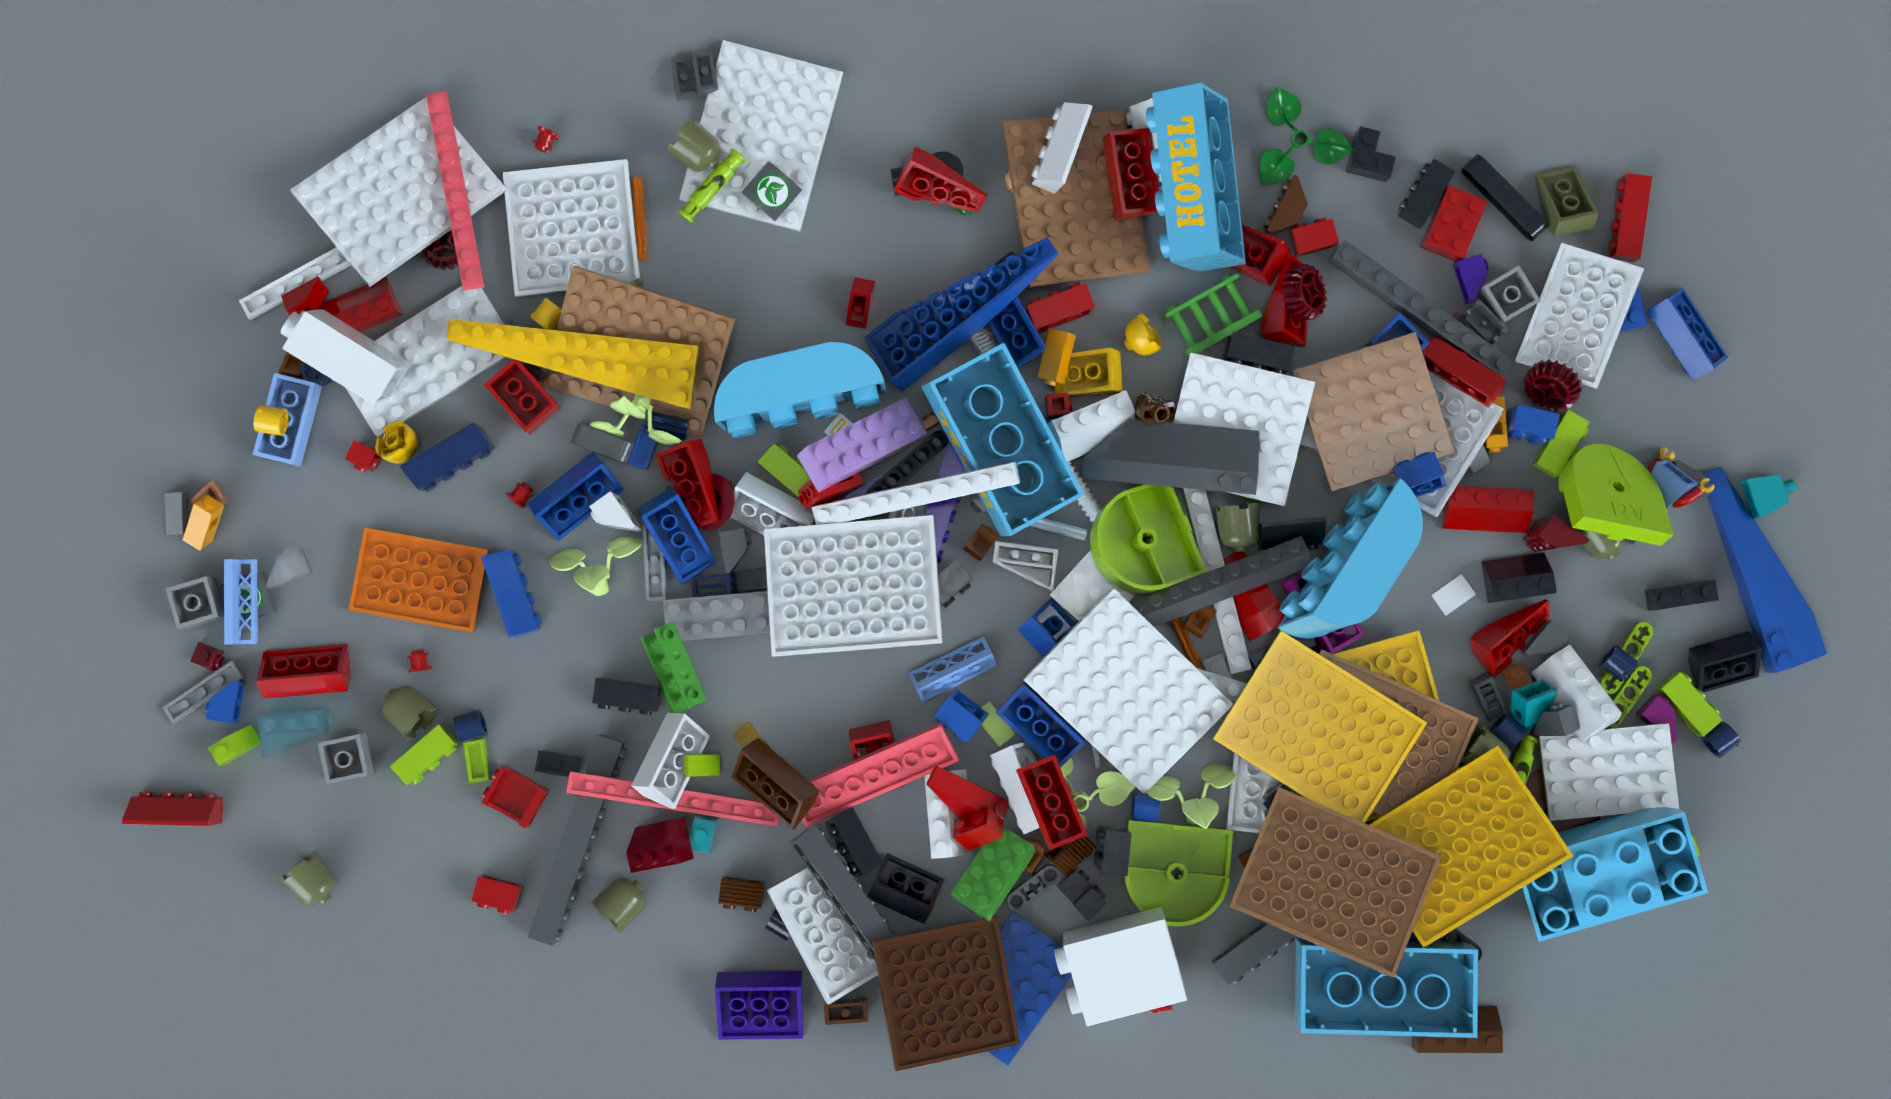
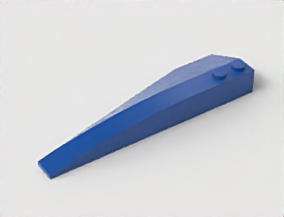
(932, 329)
(1772, 601)

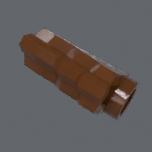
(1154, 408)

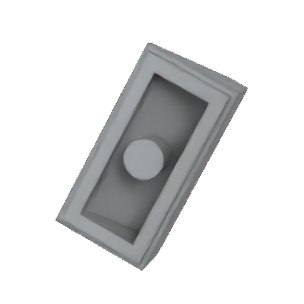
(176, 513)

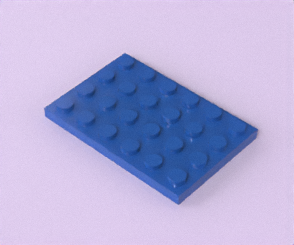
(1031, 976)

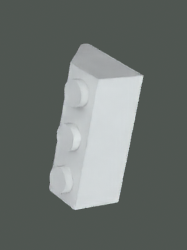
(614, 513)

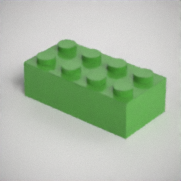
(993, 874)

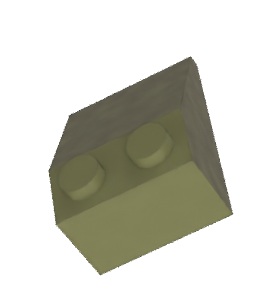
(1566, 201)

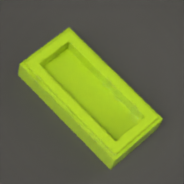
(996, 726)
(477, 760)
(701, 765)

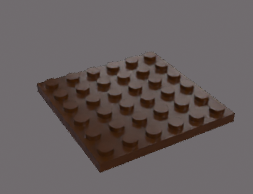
(945, 993)

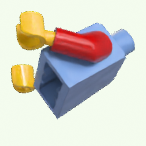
(1676, 486)

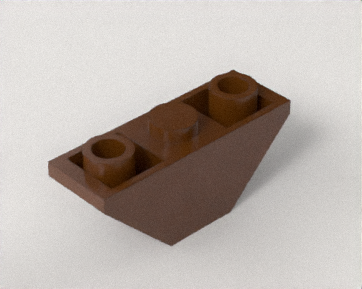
(1288, 209)

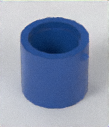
(1145, 808)

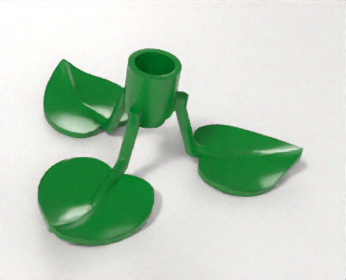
(1329, 143)

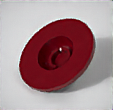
(725, 502)

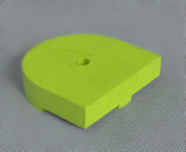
(1614, 496)
(1169, 548)
(1199, 855)

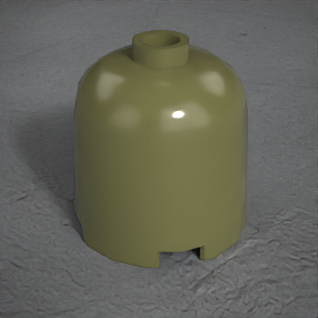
(695, 147)
(1238, 525)
(1600, 546)
(408, 710)
(1481, 742)
(310, 881)
(620, 902)

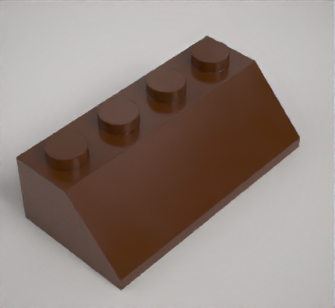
(774, 783)
(1488, 1038)

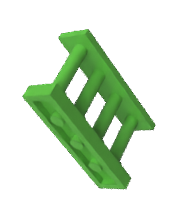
(1212, 337)
(673, 668)

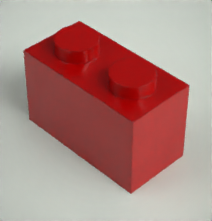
(1313, 237)
(978, 829)
(496, 893)

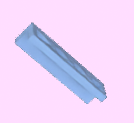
(233, 599)
(954, 672)

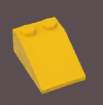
(1093, 373)

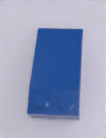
(676, 535)

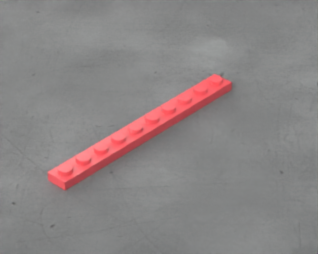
(455, 191)
(690, 800)

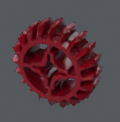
(441, 248)
(1304, 292)
(1548, 373)

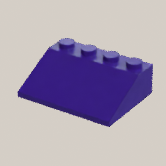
(759, 1005)

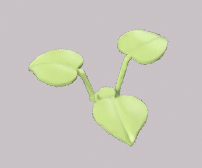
(636, 409)
(594, 577)
(1112, 789)
(1197, 810)

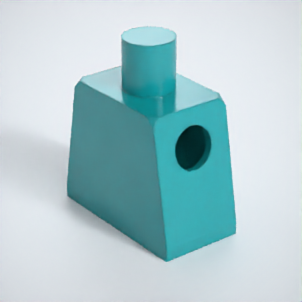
(1766, 494)
(1530, 702)
(703, 833)

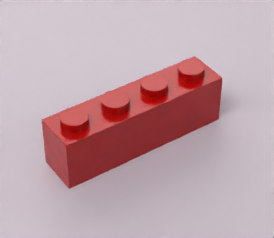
(1630, 217)
(1463, 372)

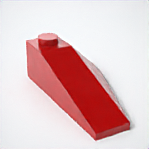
(934, 181)
(1277, 321)
(690, 474)
(1257, 607)
(1501, 639)
(963, 795)

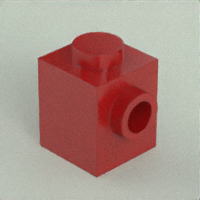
(1057, 405)
(363, 457)

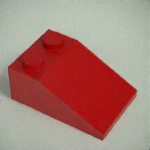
(1262, 255)
(870, 738)

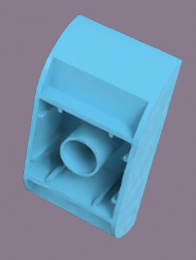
(796, 383)
(1358, 565)
(1616, 872)

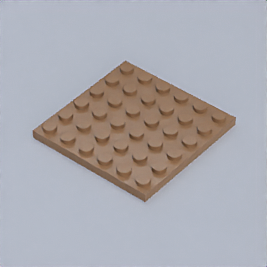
(1374, 411)

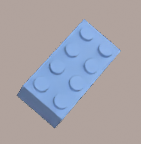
(301, 401)

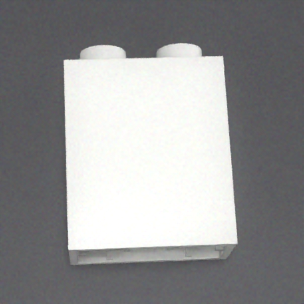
(344, 354)
(1121, 967)

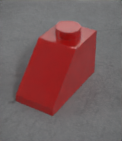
(306, 296)
(860, 302)

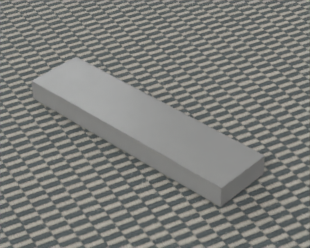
(653, 569)
(202, 692)

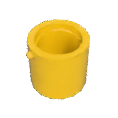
(547, 315)
(271, 420)

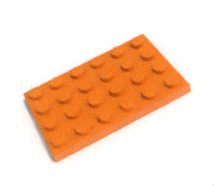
(418, 580)

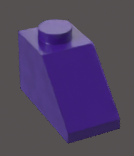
(1471, 276)

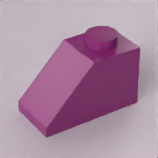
(1658, 711)

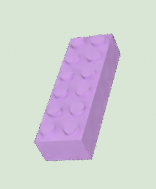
(861, 444)

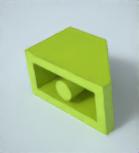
(234, 745)

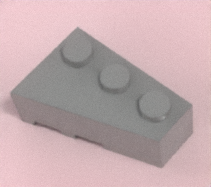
(1027, 562)

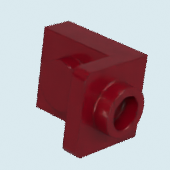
(207, 656)

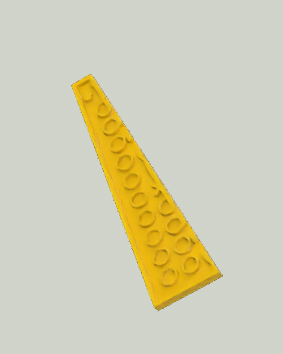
(632, 365)

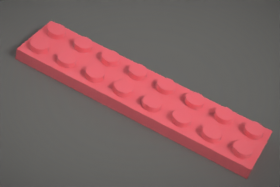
(880, 772)

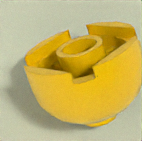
(1141, 336)
(397, 443)

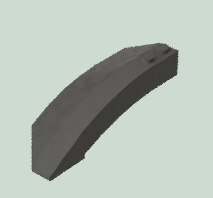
(1177, 457)

